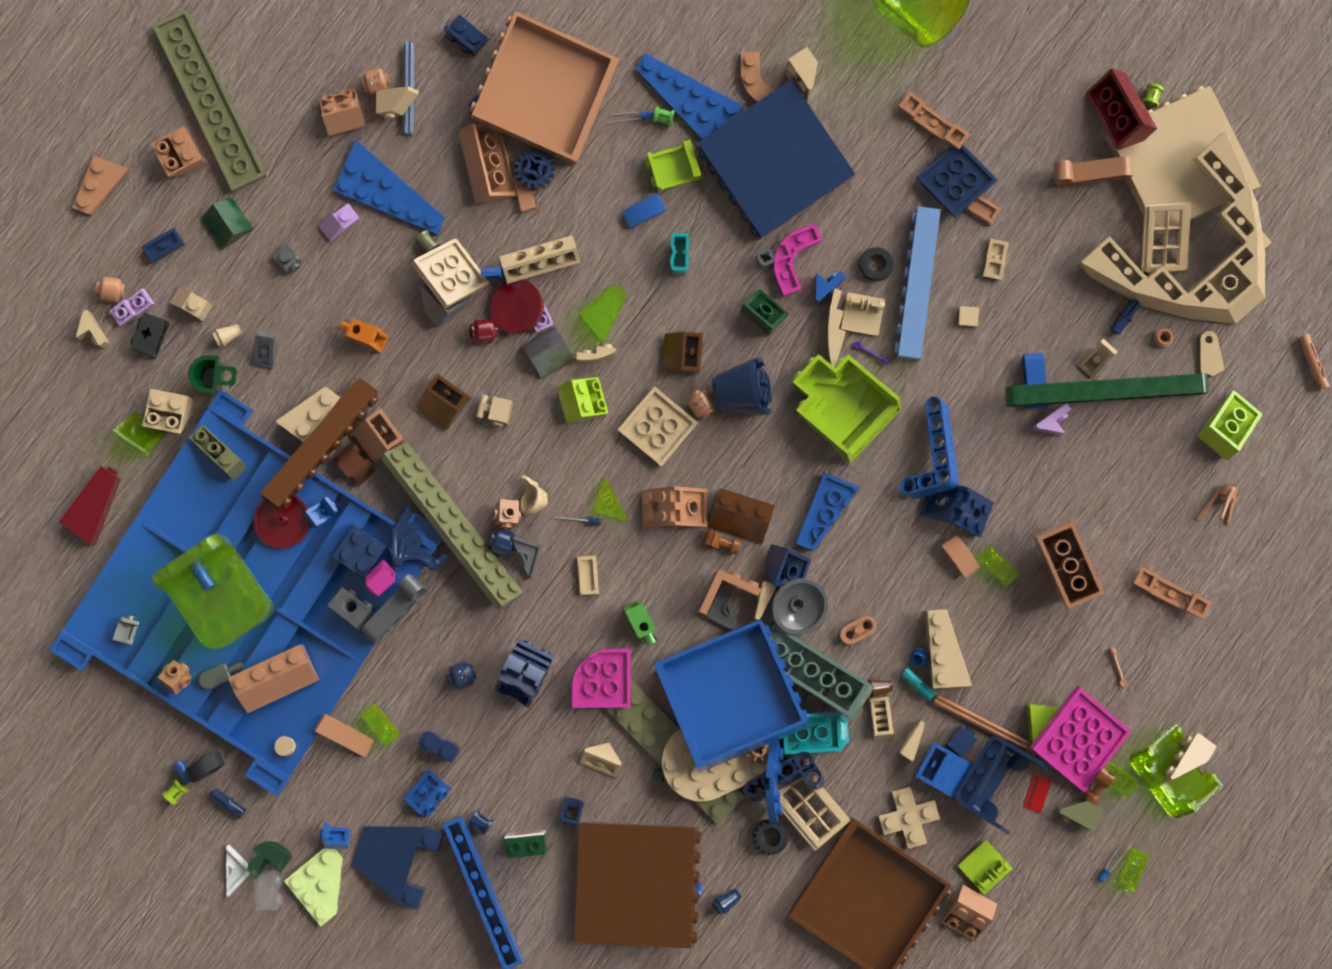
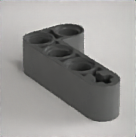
(394, 609)

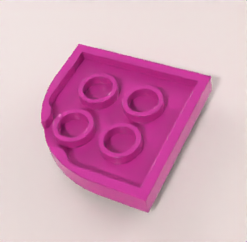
(603, 680)

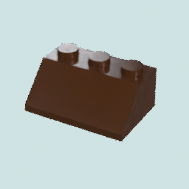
(741, 515)

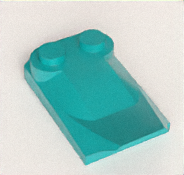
(824, 734)

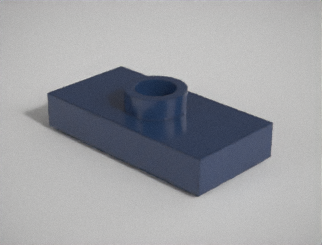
(163, 245)

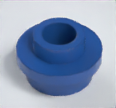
(919, 657)

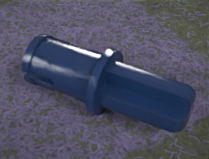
(1125, 317)
(227, 803)

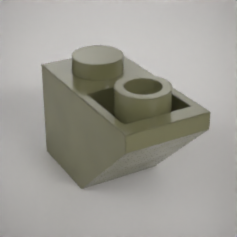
(1083, 813)

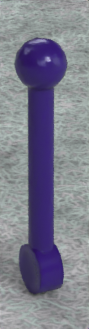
(857, 345)

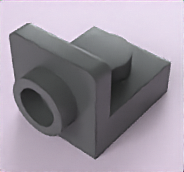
(287, 259)

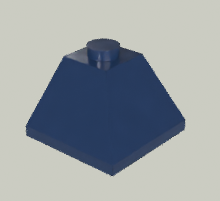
(785, 565)

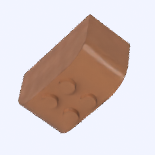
(1068, 564)

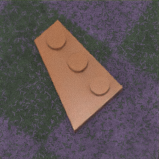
(98, 183)

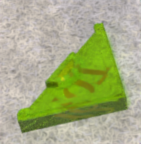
(608, 503)

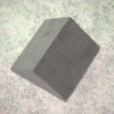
(548, 352)

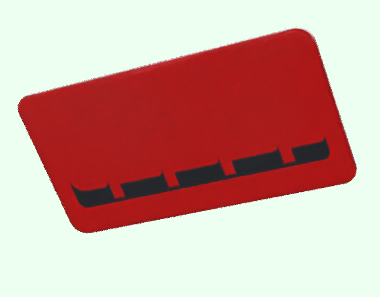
(1037, 793)

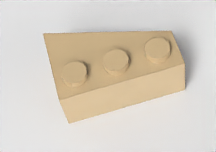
(309, 414)

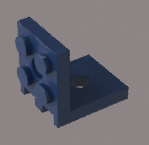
(959, 509)

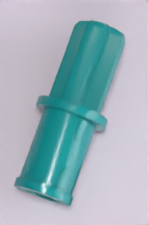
(918, 684)

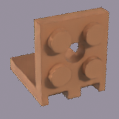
(674, 507)
(732, 579)

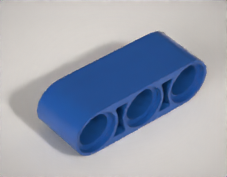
(1034, 372)

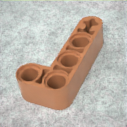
(1092, 171)

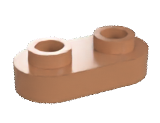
(857, 629)

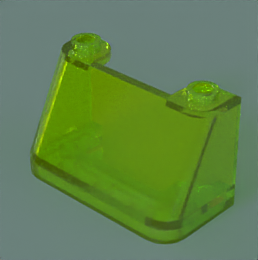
(1183, 794)

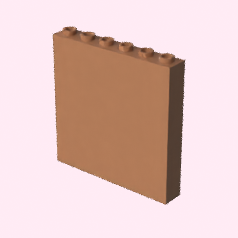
(543, 87)

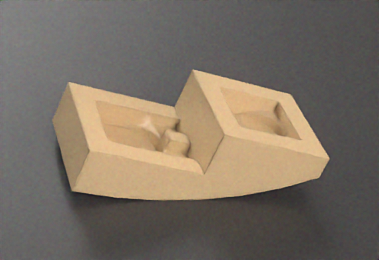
(995, 259)

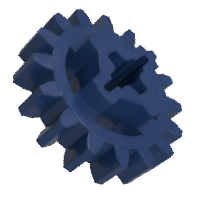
(530, 177)

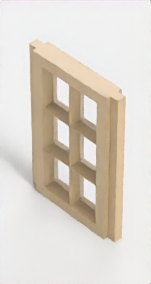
(1183, 236)
(800, 824)

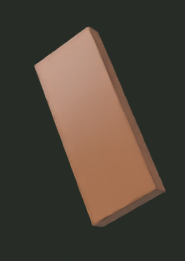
(525, 196)

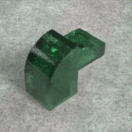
(270, 854)

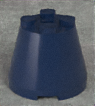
(744, 389)

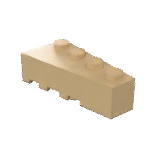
(946, 660)

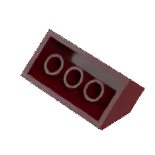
(1120, 109)

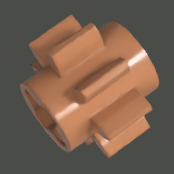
(758, 755)

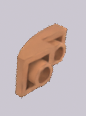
(960, 556)

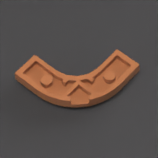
(751, 76)

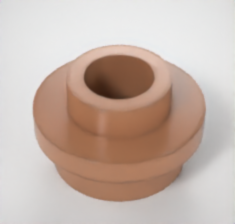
(1167, 333)

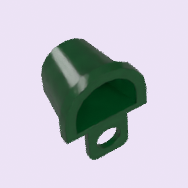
(207, 374)

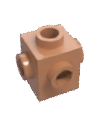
(506, 514)
(175, 676)

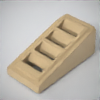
(764, 598)
(883, 734)
(911, 743)

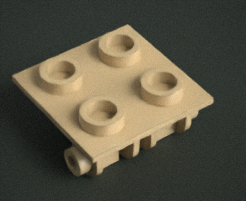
(863, 314)

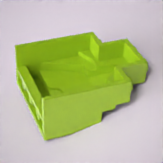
(844, 404)

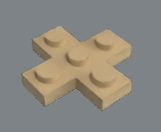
(909, 817)

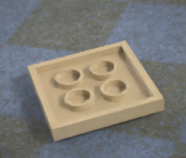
(450, 273)
(658, 426)

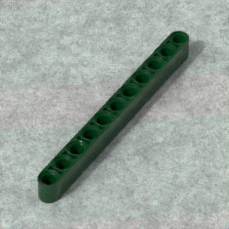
(1106, 390)

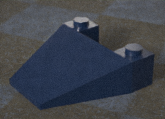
(388, 855)

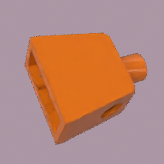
(365, 334)

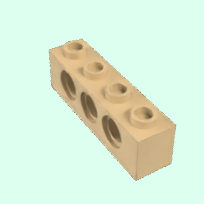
(539, 259)

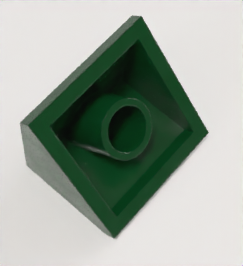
(226, 222)
(764, 312)

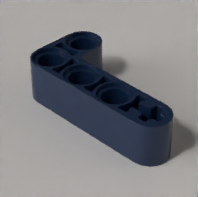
(782, 780)

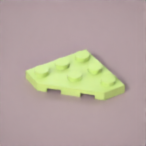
(319, 884)

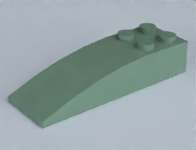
(821, 674)

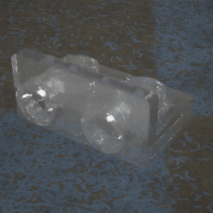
(267, 891)

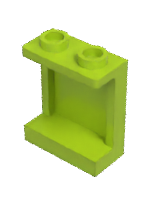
(673, 167)

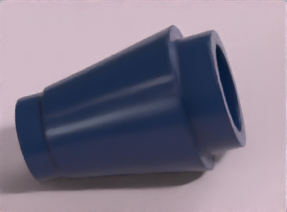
(726, 901)

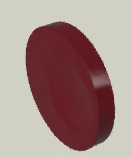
(516, 307)
(282, 528)

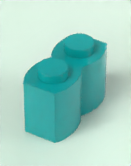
(679, 259)

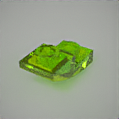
(997, 565)
(380, 724)

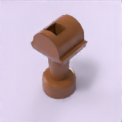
(715, 541)
(1102, 781)

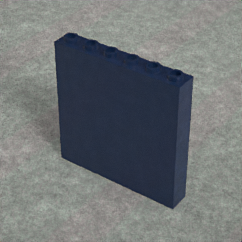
(774, 159)

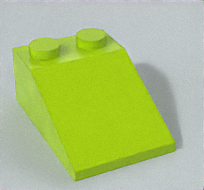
(1230, 425)

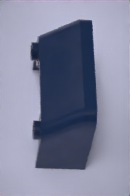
(987, 775)

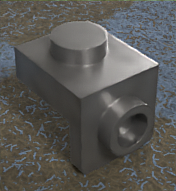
(126, 629)

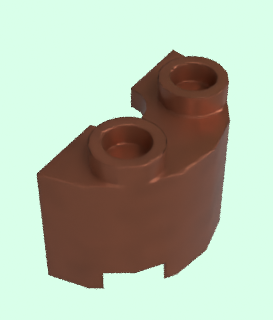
(353, 464)

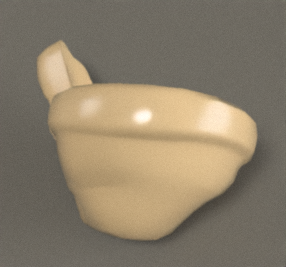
(533, 498)

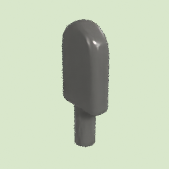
(218, 675)

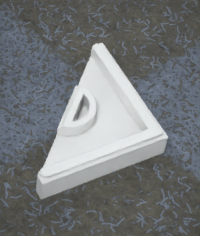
(235, 870)

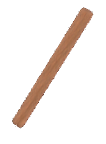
(983, 724)

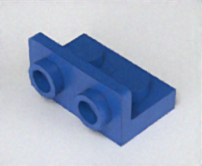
(427, 794)

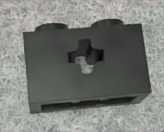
(149, 345)

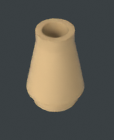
(226, 335)

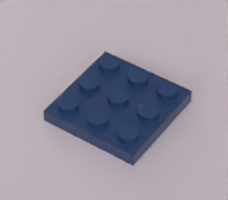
(956, 180)

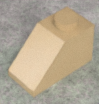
(394, 101)
(191, 303)

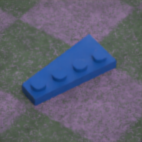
(826, 507)

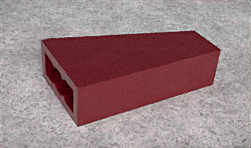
(92, 506)

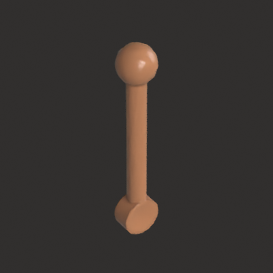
(1122, 682)

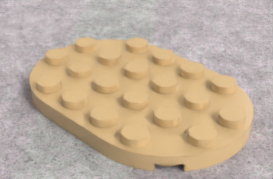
(710, 784)

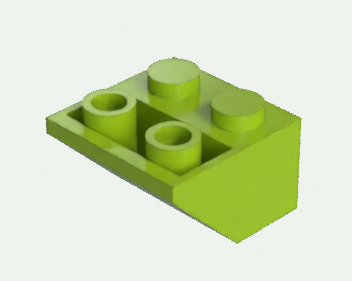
(582, 399)

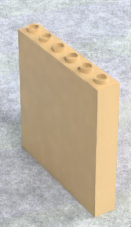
(1164, 161)

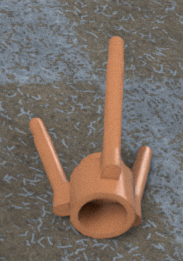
(1227, 495)

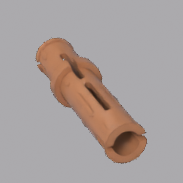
(1313, 361)

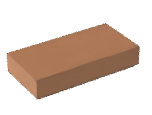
(984, 210)

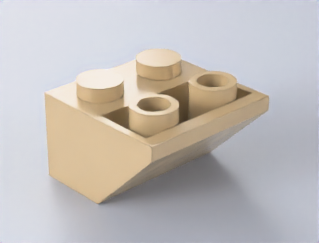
(802, 71)
(167, 411)

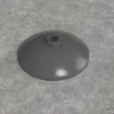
(805, 614)

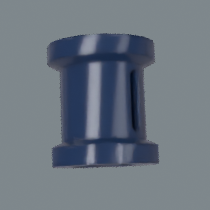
(481, 822)

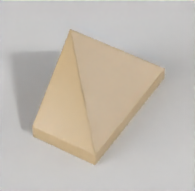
(602, 759)

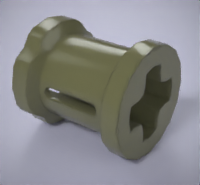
(426, 241)

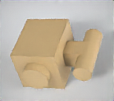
(498, 411)

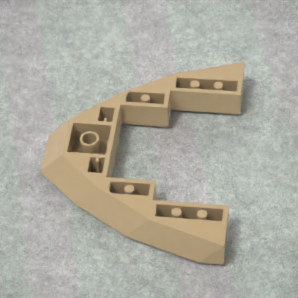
(1226, 290)

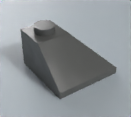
(435, 310)

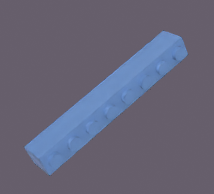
(918, 283)

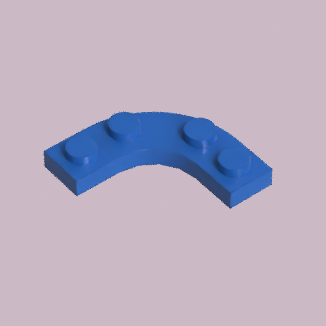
(773, 803)

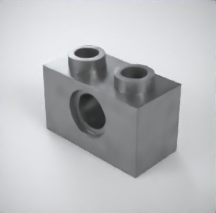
(344, 600)

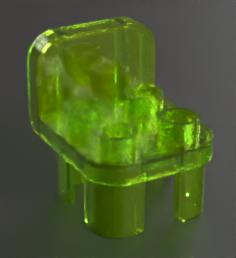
(229, 607)

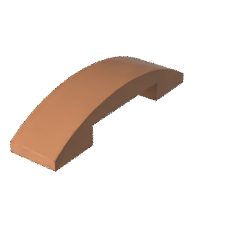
(932, 122)
(1172, 593)

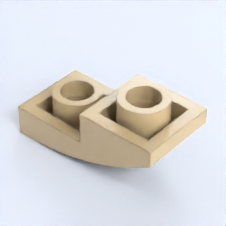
(602, 353)

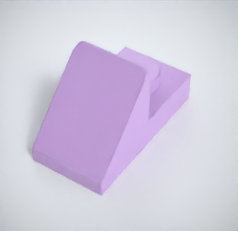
(337, 223)
(1050, 425)

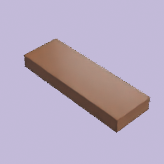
(344, 735)

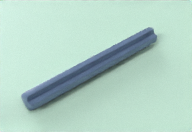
(408, 116)

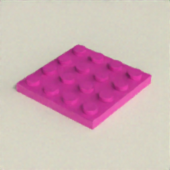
(1080, 739)

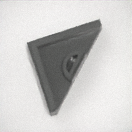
(528, 554)
(721, 611)

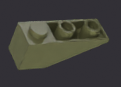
(218, 452)

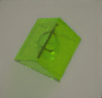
(138, 437)

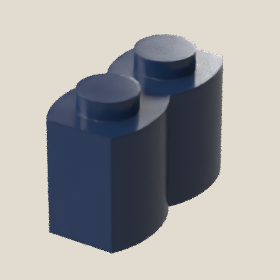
(444, 749)

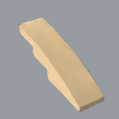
(834, 334)

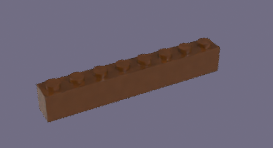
(319, 445)

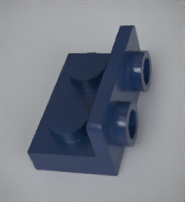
(466, 35)

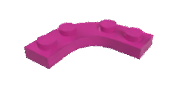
(787, 252)

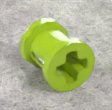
(1152, 101)
(175, 792)

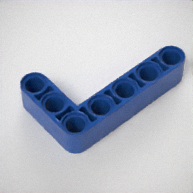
(938, 452)

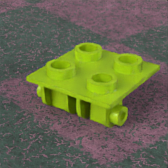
(985, 867)

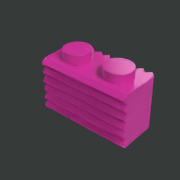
(380, 578)

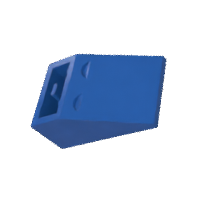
(942, 769)

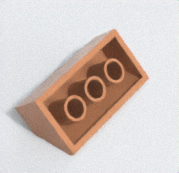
(487, 163)
(274, 678)

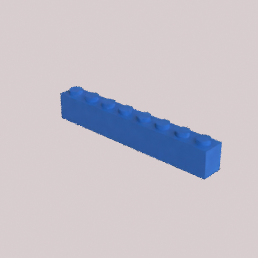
(483, 893)

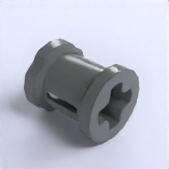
(765, 252)

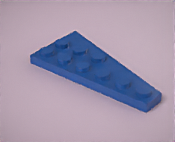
(693, 102)
(376, 186)

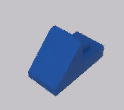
(823, 289)

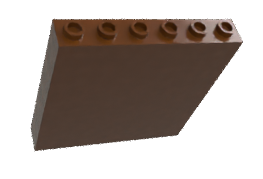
(637, 884)
(869, 899)

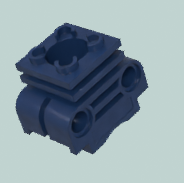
(524, 672)

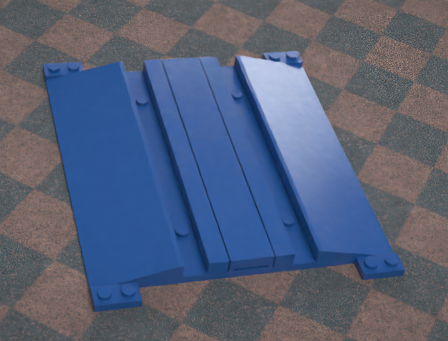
(200, 501)

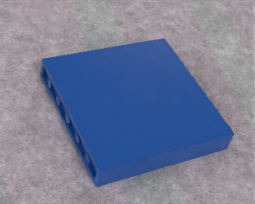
(731, 695)

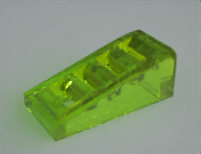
(1126, 793)
(1138, 873)

